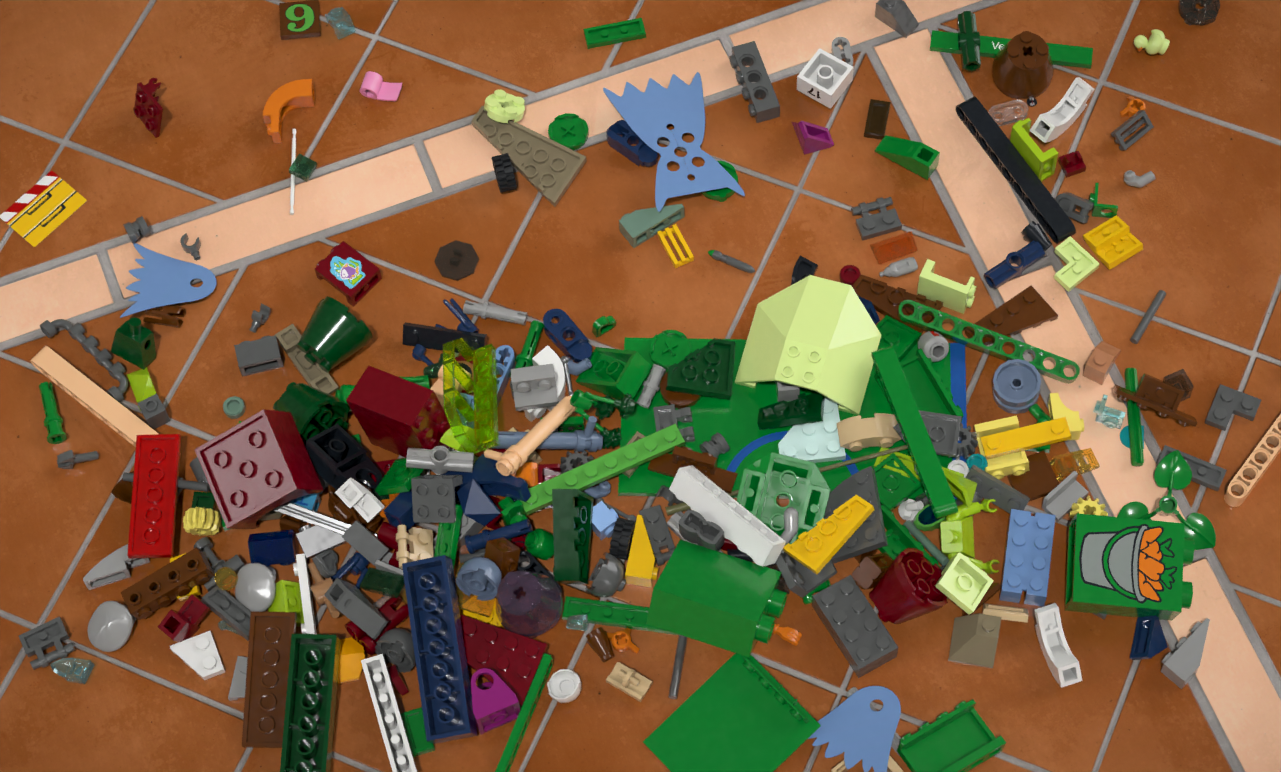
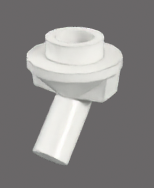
(909, 509)

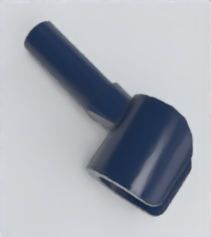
(418, 354)

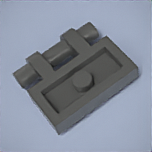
(876, 224)
(43, 637)

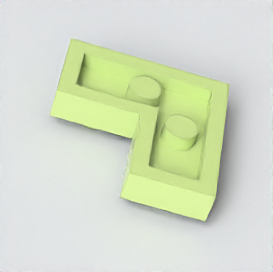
(1079, 264)

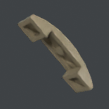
(310, 372)

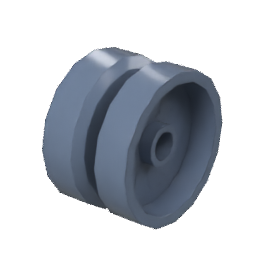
(1016, 386)

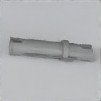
(499, 313)

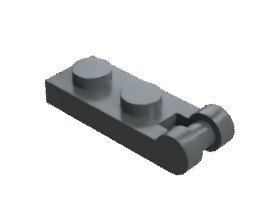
(658, 533)

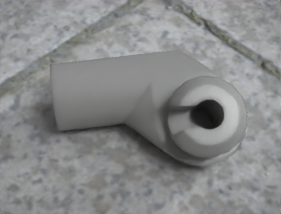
(1138, 181)

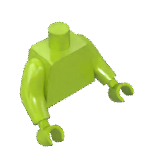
(958, 534)

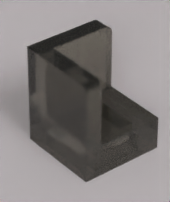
(1182, 381)

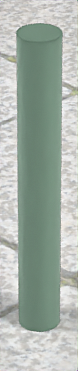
(926, 543)

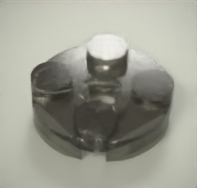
(1196, 16)

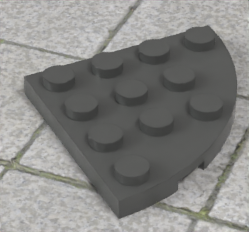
(872, 532)

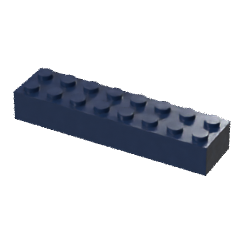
(439, 649)

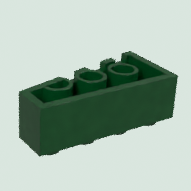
(571, 535)

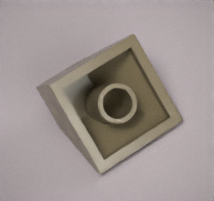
(975, 640)

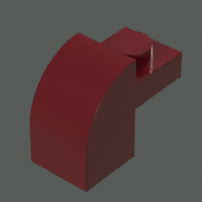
(184, 623)

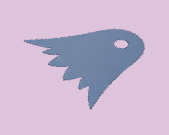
(166, 281)
(861, 731)

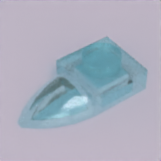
(73, 669)

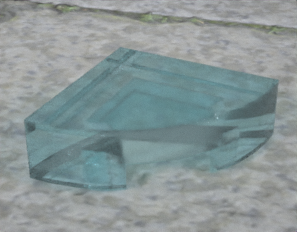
(577, 622)

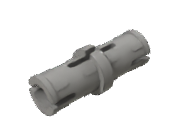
(651, 386)

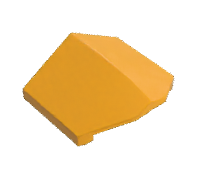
(350, 660)

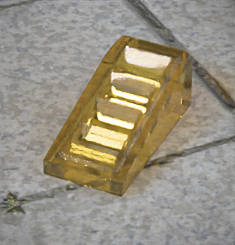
(1061, 468)

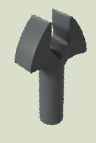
(67, 458)

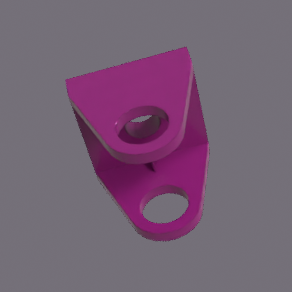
(495, 705)

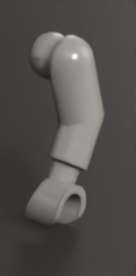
(790, 525)

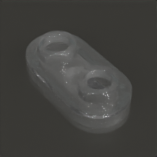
(1007, 112)

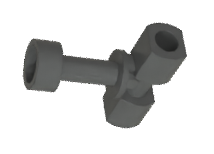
(205, 546)

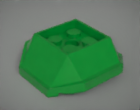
(786, 475)

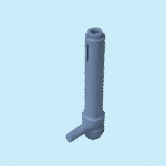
(579, 439)

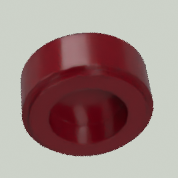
(849, 274)

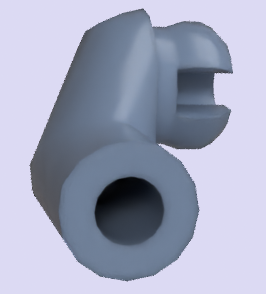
(578, 368)
(599, 491)

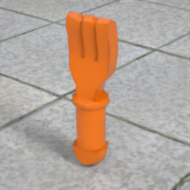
(788, 634)

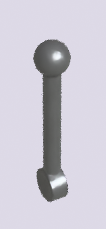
(564, 359)

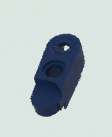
(639, 154)
(576, 349)

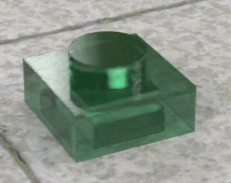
(302, 167)

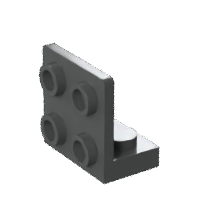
(434, 498)
(800, 578)

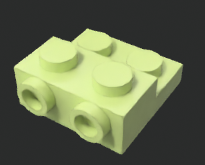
(964, 583)

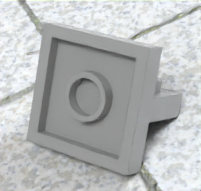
(534, 387)

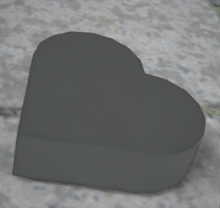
(326, 563)

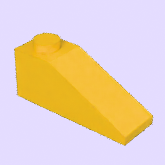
(641, 563)

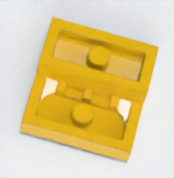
(1113, 242)

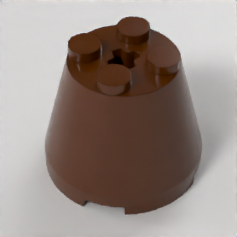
(1023, 66)

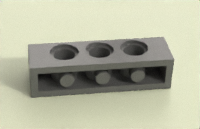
(749, 55)

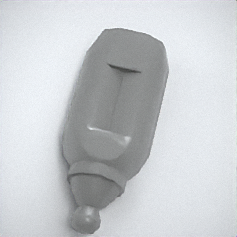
(900, 268)

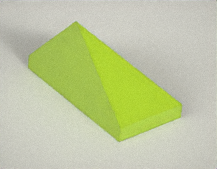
(141, 384)
(961, 487)

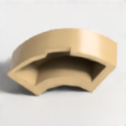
(868, 432)

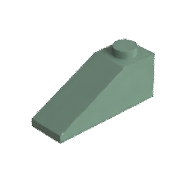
(645, 223)

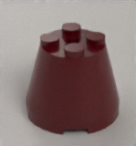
(908, 588)

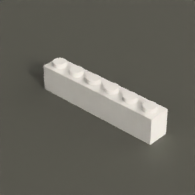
(720, 508)
(388, 714)

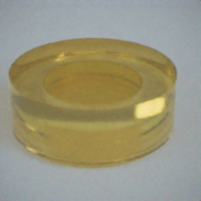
(226, 578)

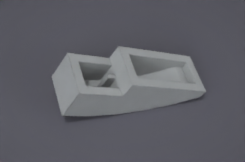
(112, 568)

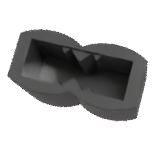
(698, 530)

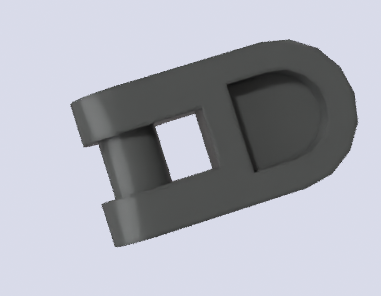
(1069, 202)

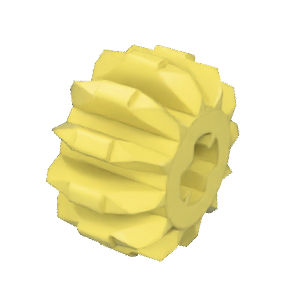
(1088, 507)
(201, 521)

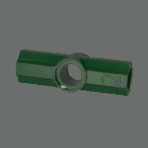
(969, 41)

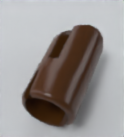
(168, 315)

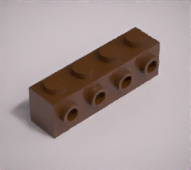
(167, 584)

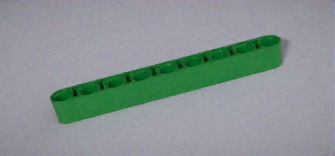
(979, 333)
(914, 432)

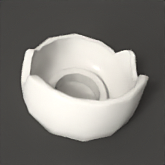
(564, 685)

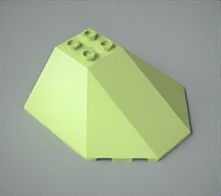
(813, 339)

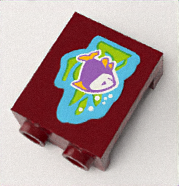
(348, 272)

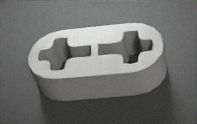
(846, 54)

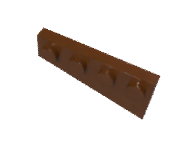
(887, 299)
(1017, 314)

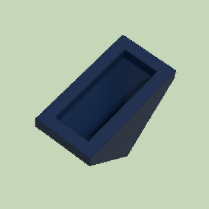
(477, 503)
(1147, 638)

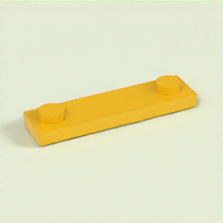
(1025, 438)

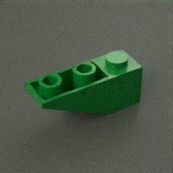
(910, 155)

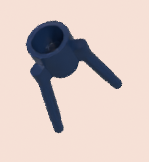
(466, 324)
(354, 565)

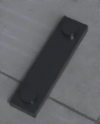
(435, 337)

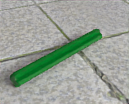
(1134, 420)

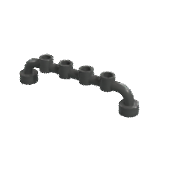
(89, 345)

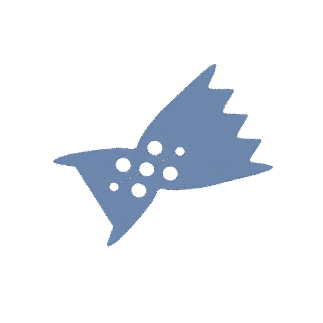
(683, 108)

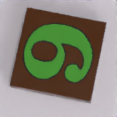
(299, 19)

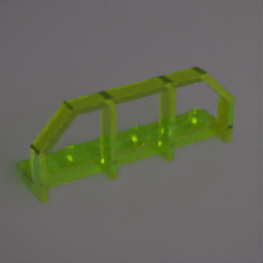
(485, 394)

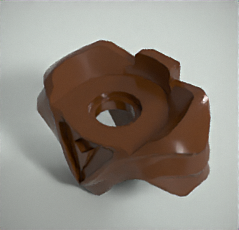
(343, 513)

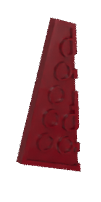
(504, 652)

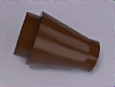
(600, 644)

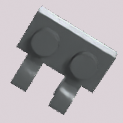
(668, 415)

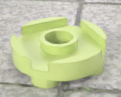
(504, 107)

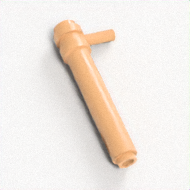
(517, 454)

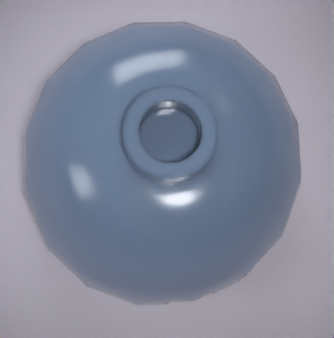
(480, 578)

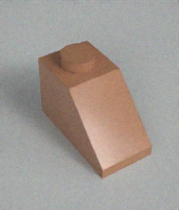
(1101, 362)

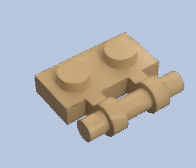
(420, 544)

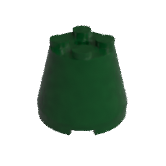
(332, 335)
(312, 409)

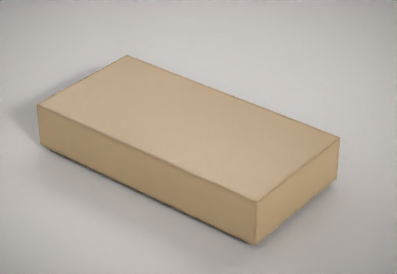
(1006, 612)

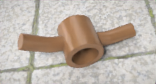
(320, 588)

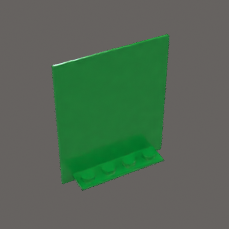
(733, 723)

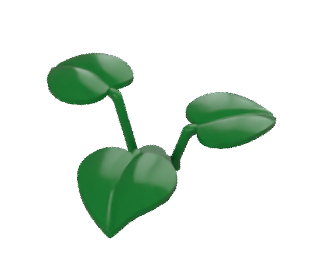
(1176, 474)

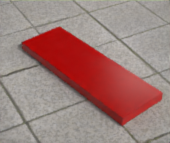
(154, 496)

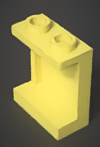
(1004, 465)

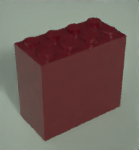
(397, 412)

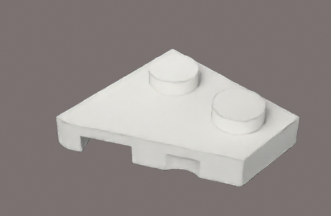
(200, 655)

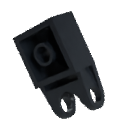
(339, 457)

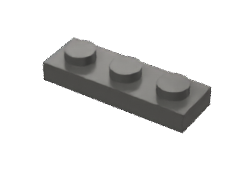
(1202, 471)
(992, 488)
(229, 610)

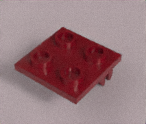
(147, 106)

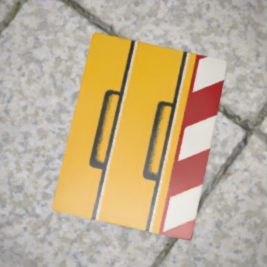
(42, 208)

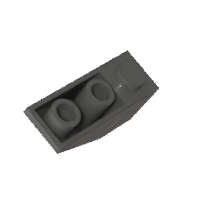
(356, 607)

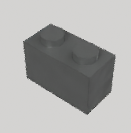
(258, 355)

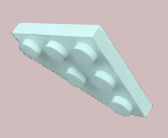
(816, 440)

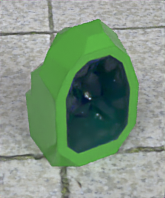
(926, 520)

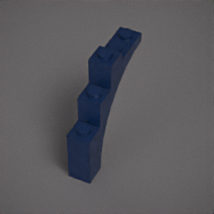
(484, 472)

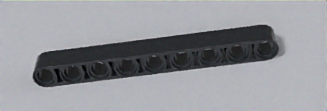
(1015, 170)

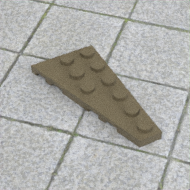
(539, 159)

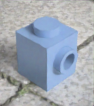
(603, 520)

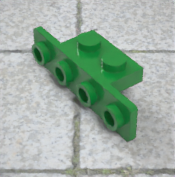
(899, 538)

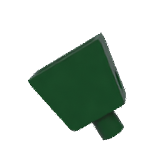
(134, 343)

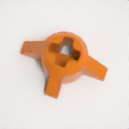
(1132, 106)
(622, 641)

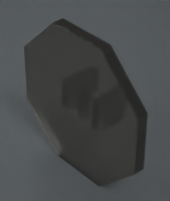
(456, 260)

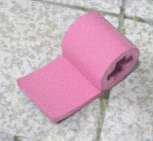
(375, 88)

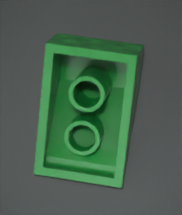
(615, 372)

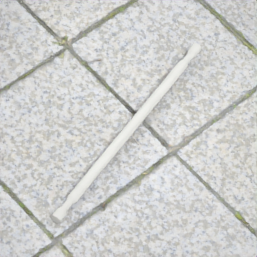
(292, 190)

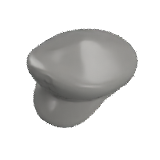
(256, 587)
(110, 626)

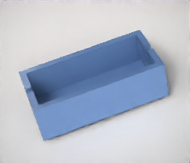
(1027, 557)

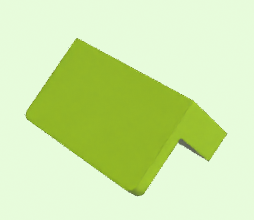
(288, 600)

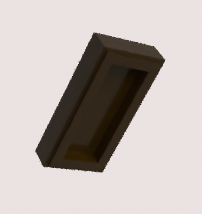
(877, 119)

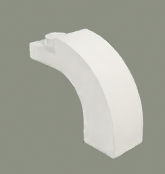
(1063, 115)
(544, 357)
(1054, 646)

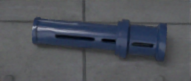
(479, 540)

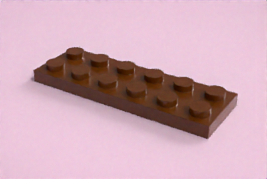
(267, 678)

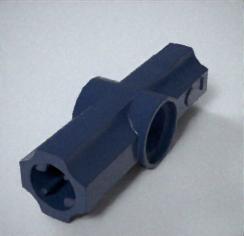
(1005, 271)

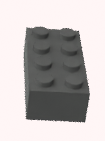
(854, 626)

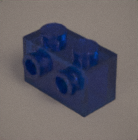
(273, 548)

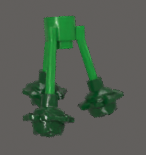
(604, 408)

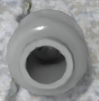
(934, 345)

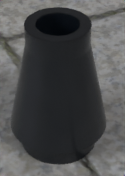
(1034, 232)

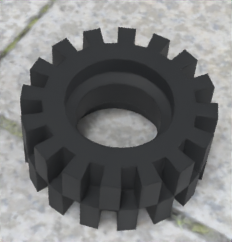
(504, 172)
(622, 538)

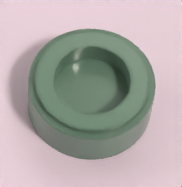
(234, 407)

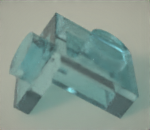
(340, 22)
(1108, 416)

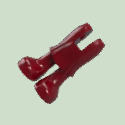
(393, 618)

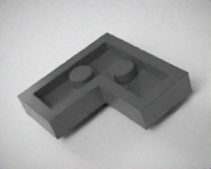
(1231, 402)

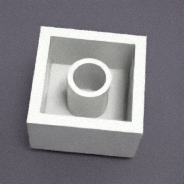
(825, 78)

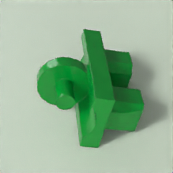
(512, 511)

